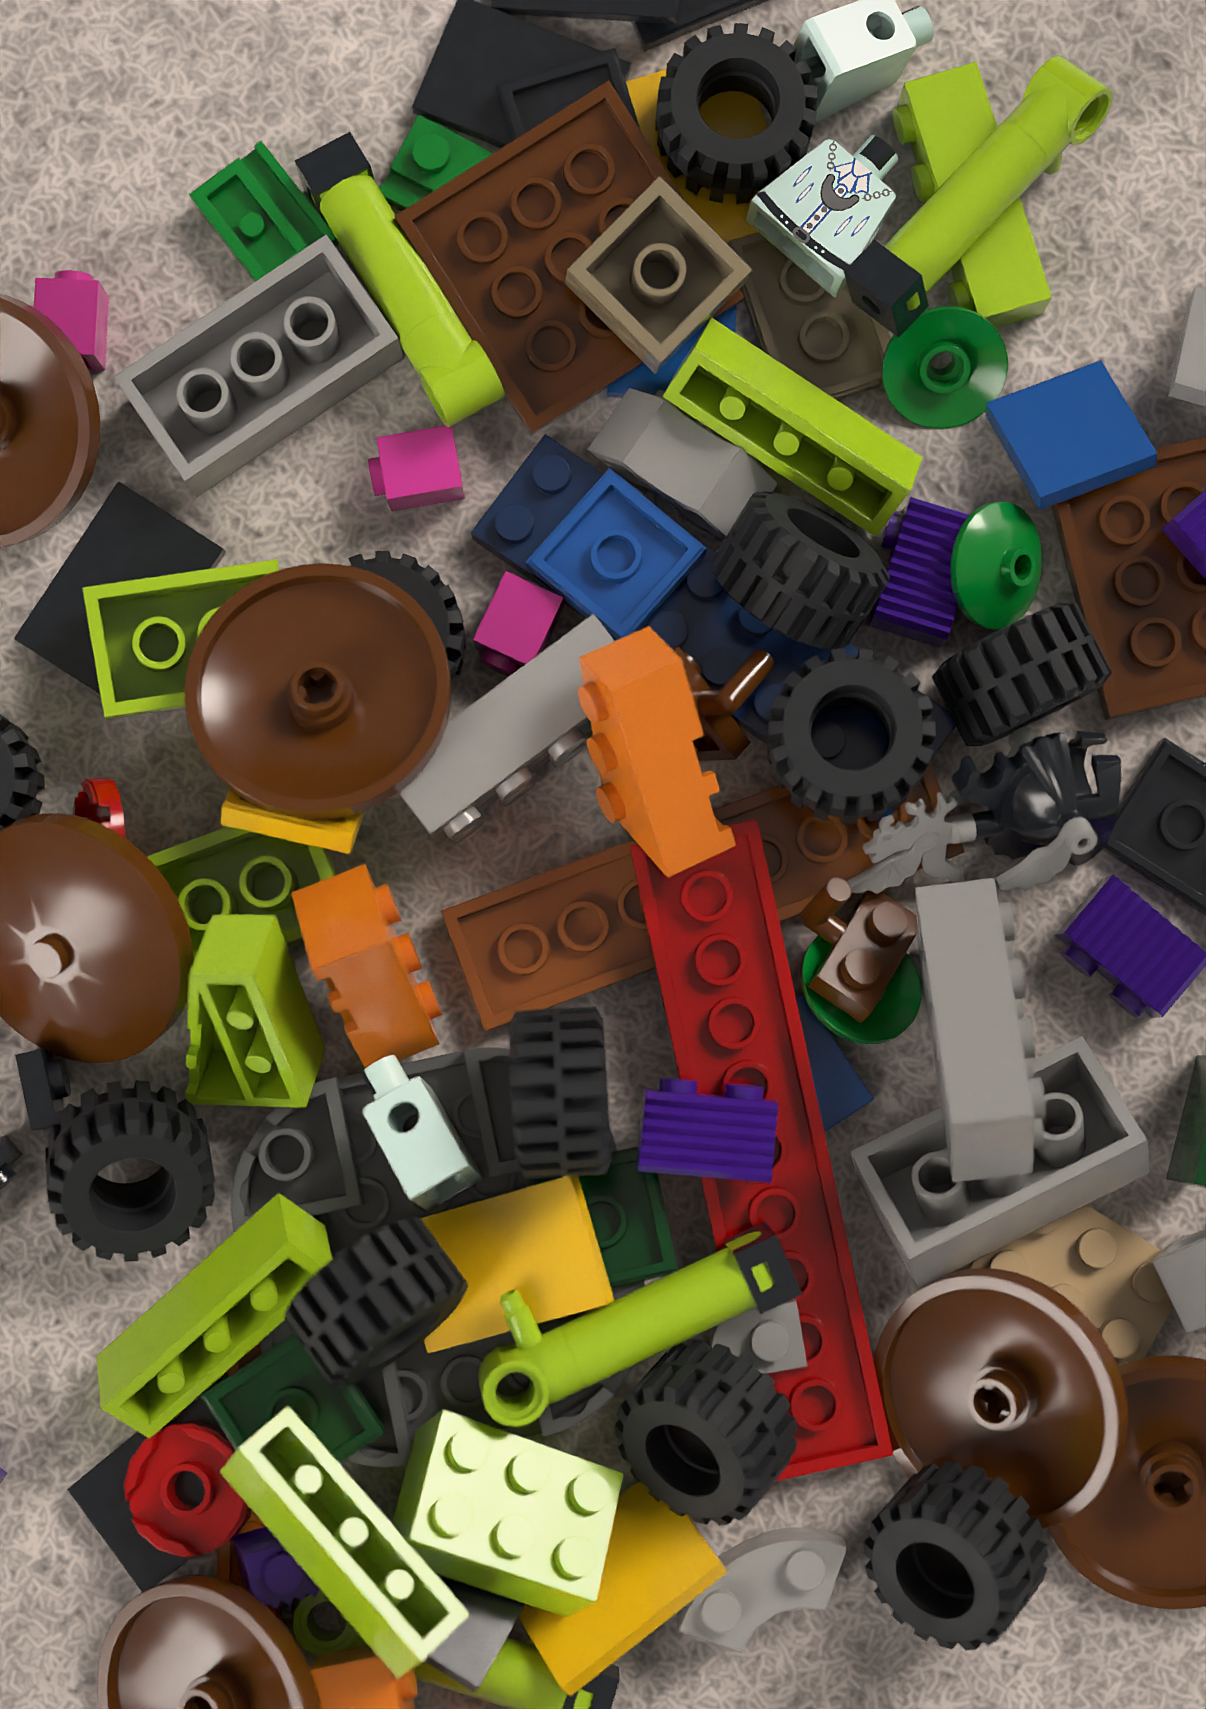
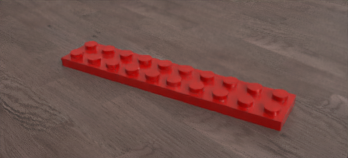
(740, 1023)

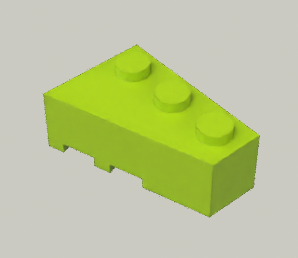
(249, 1019)

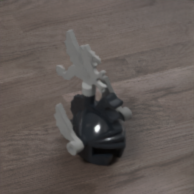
(1035, 811)

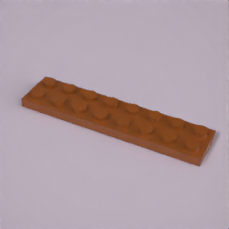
(587, 921)

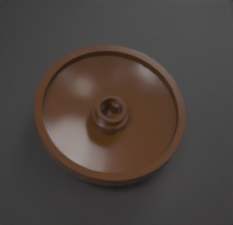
(44, 423)
(318, 691)
(88, 940)
(1004, 1381)
(1149, 1521)
(201, 1648)

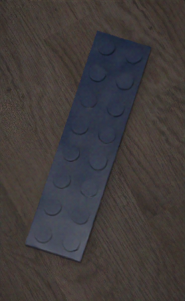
(694, 617)

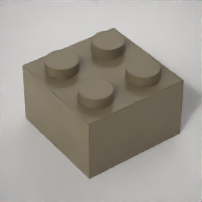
(657, 275)

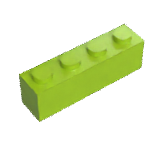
(945, 123)
(794, 427)
(211, 1317)
(343, 1542)

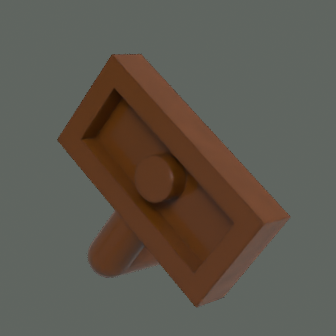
(721, 733)
(862, 949)

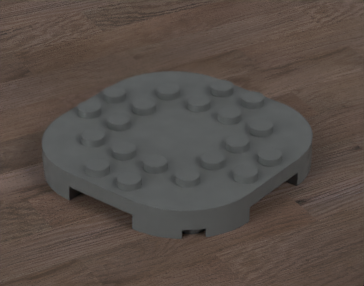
(340, 1176)

